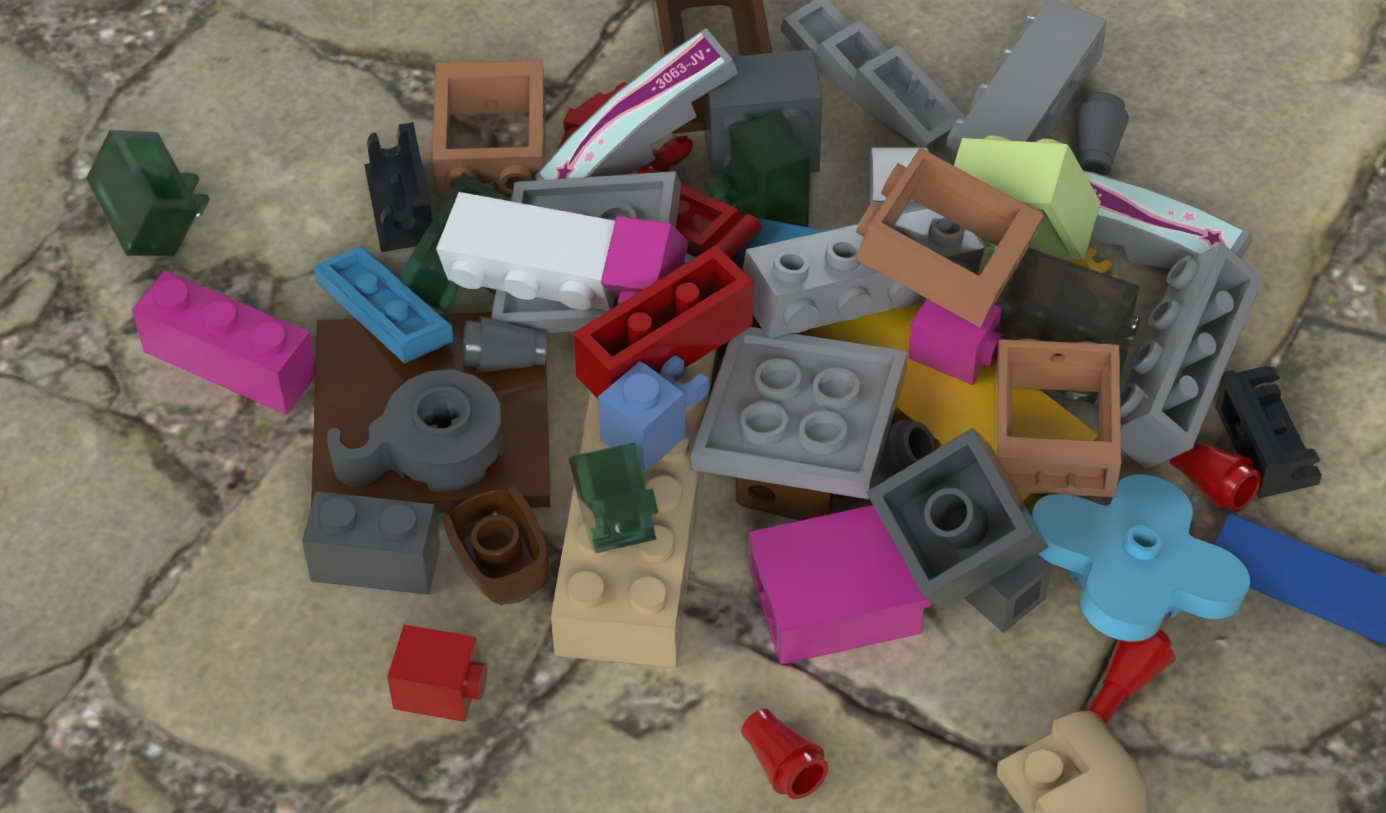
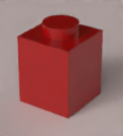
(436, 673)

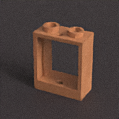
(488, 89)
(964, 202)
(1059, 464)

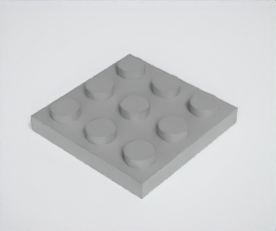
(629, 196)
(800, 412)

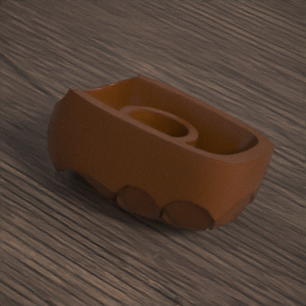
(499, 545)

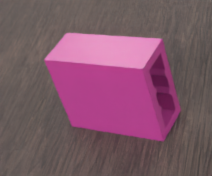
(833, 585)

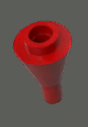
(1131, 669)

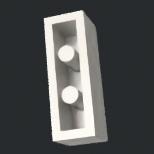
(527, 251)

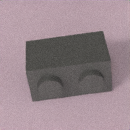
(371, 542)

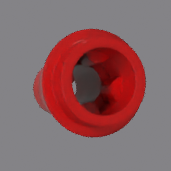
(1219, 475)
(787, 757)

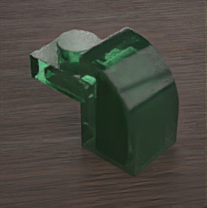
(613, 497)

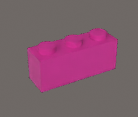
(225, 342)

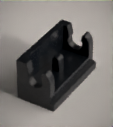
(398, 190)
(1265, 431)

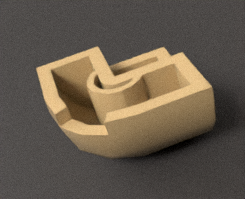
(1075, 771)

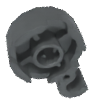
(433, 429)

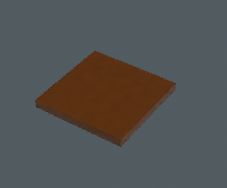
(360, 374)

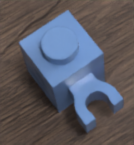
(649, 409)

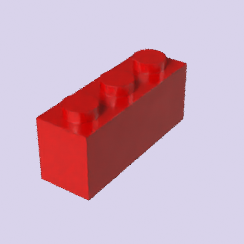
(677, 315)

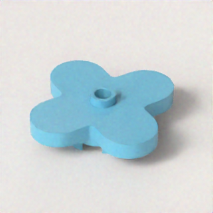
(1139, 558)

